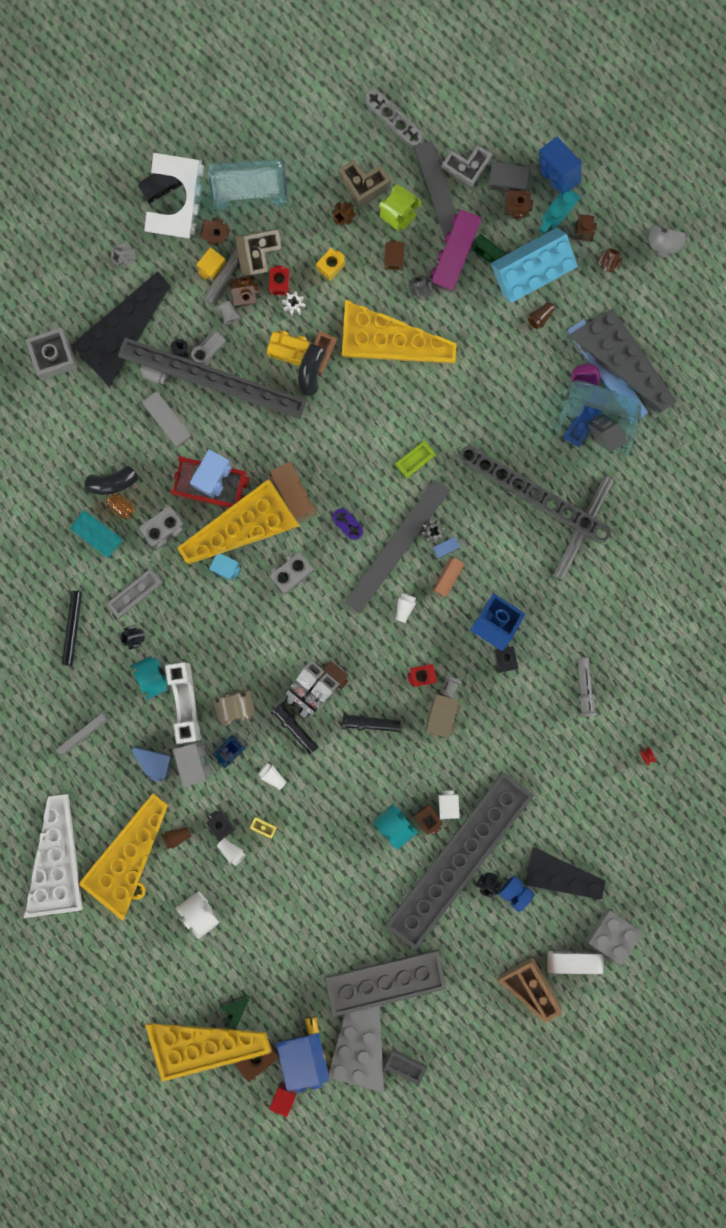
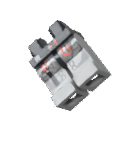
(306, 695)

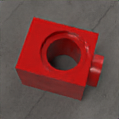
(279, 288)
(431, 677)
(282, 1100)

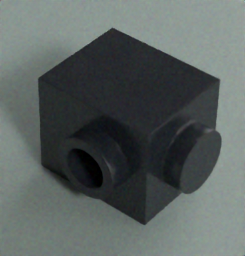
(506, 659)

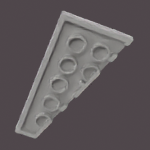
(359, 1049)

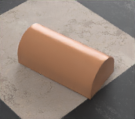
(327, 343)
(448, 577)

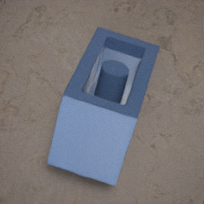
(153, 763)

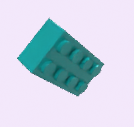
(96, 534)

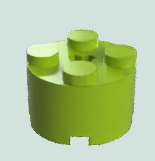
(399, 207)

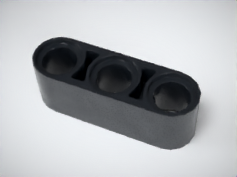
(157, 186)

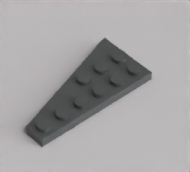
(619, 354)

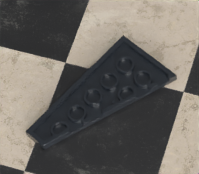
(127, 320)

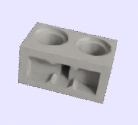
(159, 522)
(295, 577)

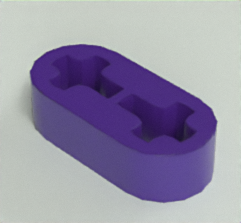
(351, 521)

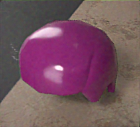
(586, 373)

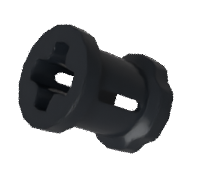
(182, 347)

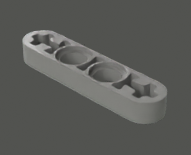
(394, 118)

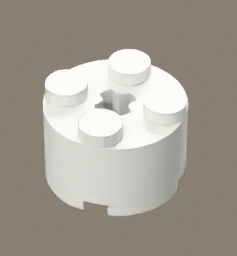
(198, 914)

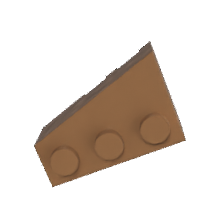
(292, 492)

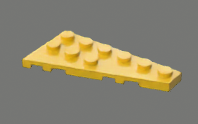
(383, 337)
(248, 521)
(194, 1049)

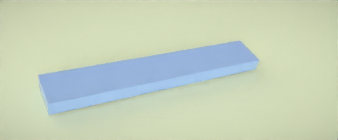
(606, 377)

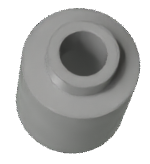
(154, 375)

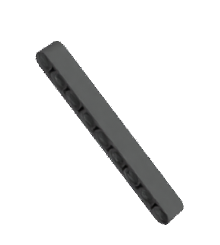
(540, 502)

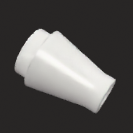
(405, 606)
(271, 776)
(231, 852)

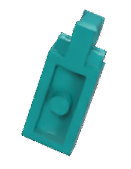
(558, 211)

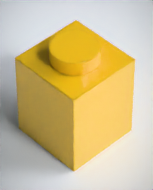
(210, 264)

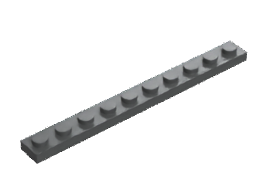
(212, 378)

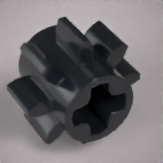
(132, 637)
(489, 884)

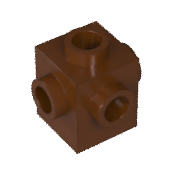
(518, 204)
(207, 231)
(244, 290)

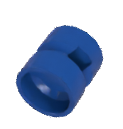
(516, 894)

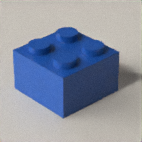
(560, 166)
(497, 622)

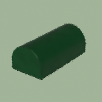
(487, 249)

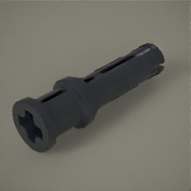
(288, 721)
(361, 722)

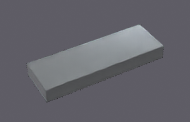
(166, 419)
(134, 593)
(83, 733)

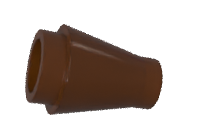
(540, 316)
(175, 837)

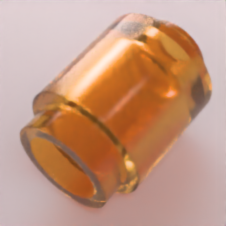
(120, 506)

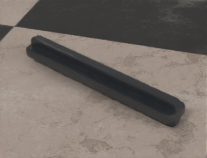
(71, 629)

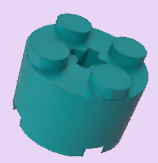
(149, 677)
(395, 826)

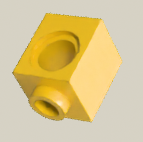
(327, 271)

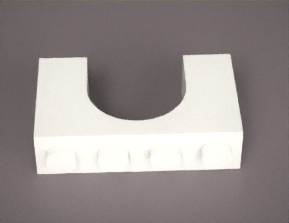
(189, 173)
(181, 680)

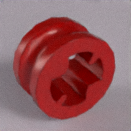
(647, 756)

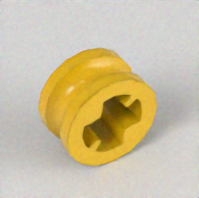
(139, 896)

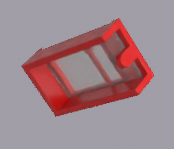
(231, 494)

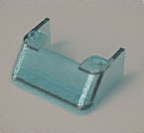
(248, 182)
(583, 393)

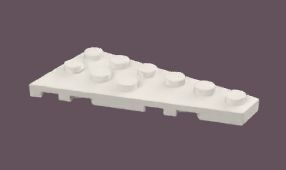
(55, 870)

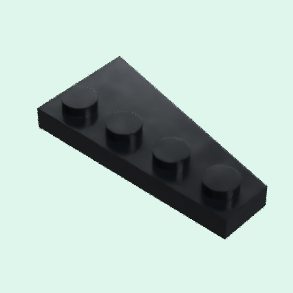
(557, 875)

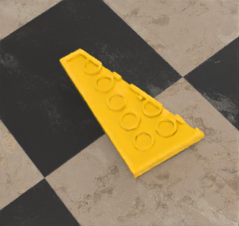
(125, 859)

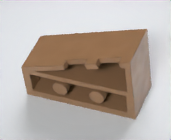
(532, 988)

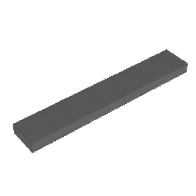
(436, 185)

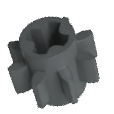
(420, 287)
(426, 532)

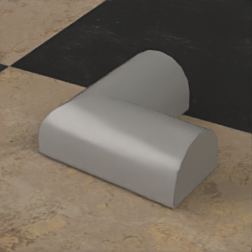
(467, 169)

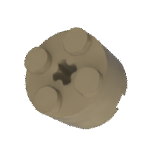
(234, 706)

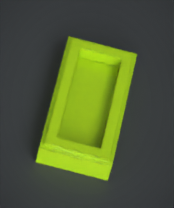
(415, 459)

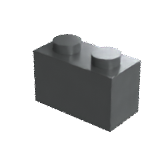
(508, 177)
(607, 432)

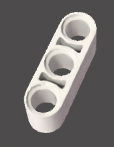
(575, 963)

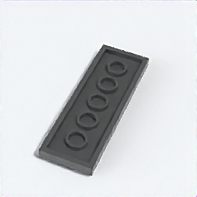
(385, 983)

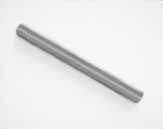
(578, 537)

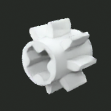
(296, 309)

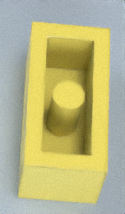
(263, 827)

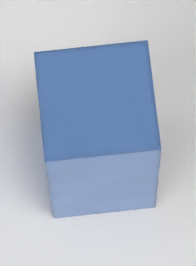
(446, 547)

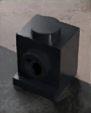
(227, 827)

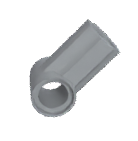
(208, 347)

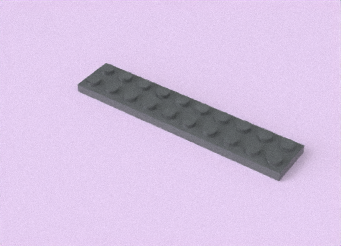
(459, 860)

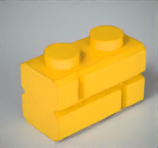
(286, 347)

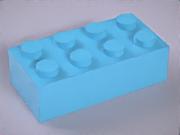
(534, 265)

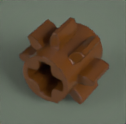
(343, 213)
(610, 260)

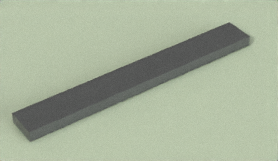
(397, 546)

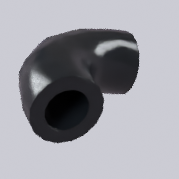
(309, 368)
(111, 483)

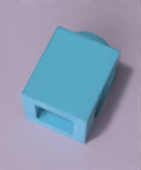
(225, 567)

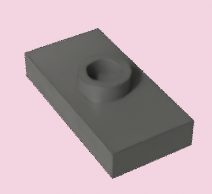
(405, 1066)

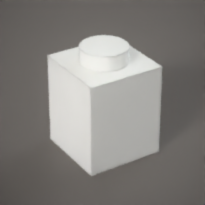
(448, 805)

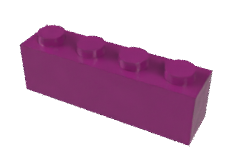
(456, 250)

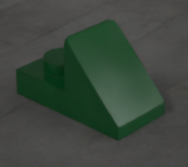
(236, 1008)

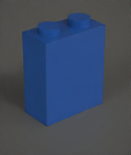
(303, 1062)

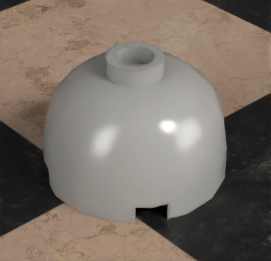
(666, 240)

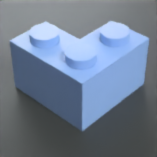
(210, 474)

